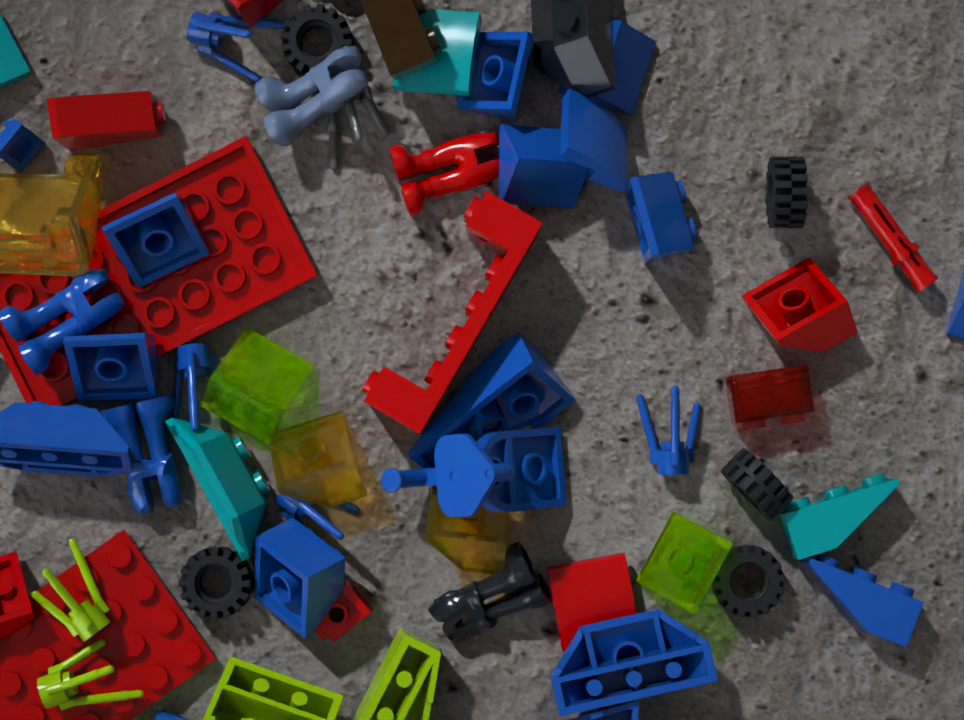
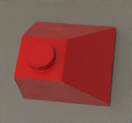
(802, 309)

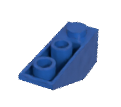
(874, 608)

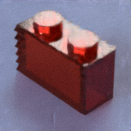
(769, 395)

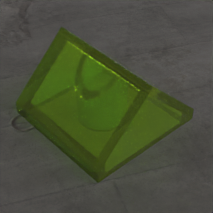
(684, 562)

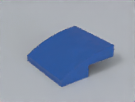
(594, 140)

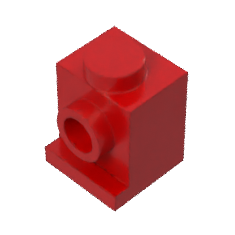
(354, 608)

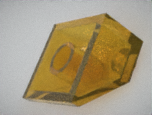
(317, 462)
(469, 542)

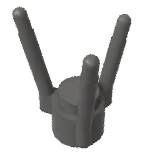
(354, 121)

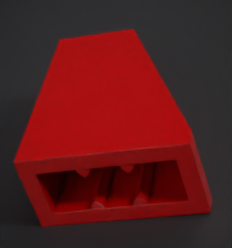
(105, 119)

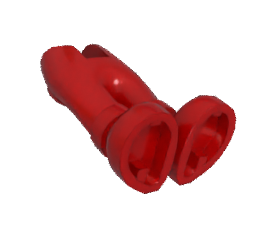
(458, 152)

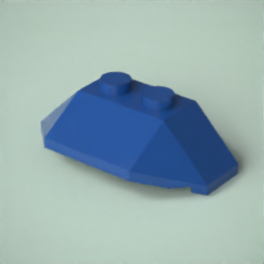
(61, 441)
(630, 661)

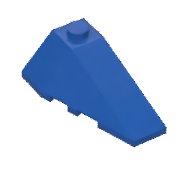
(503, 394)

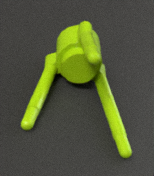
(85, 618)
(61, 686)

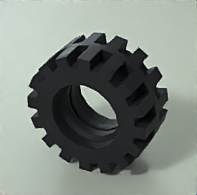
(757, 484)
(771, 589)

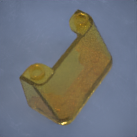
(51, 219)

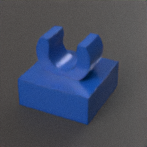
(18, 145)

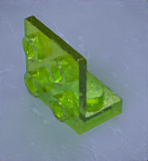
(255, 384)

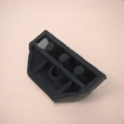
(574, 44)

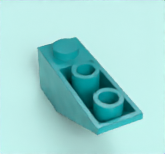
(826, 523)

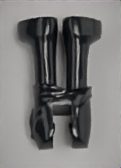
(465, 609)

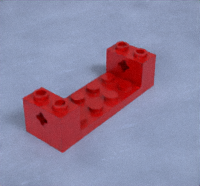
(509, 234)

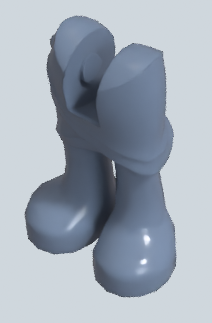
(334, 79)

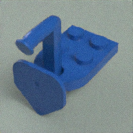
(497, 472)

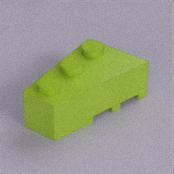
(403, 682)
(263, 694)

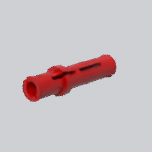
(893, 238)

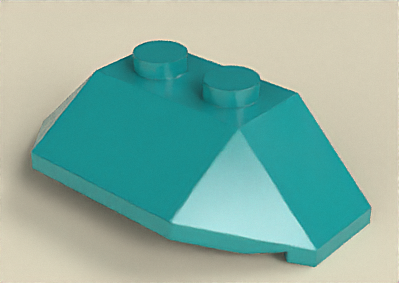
(226, 480)

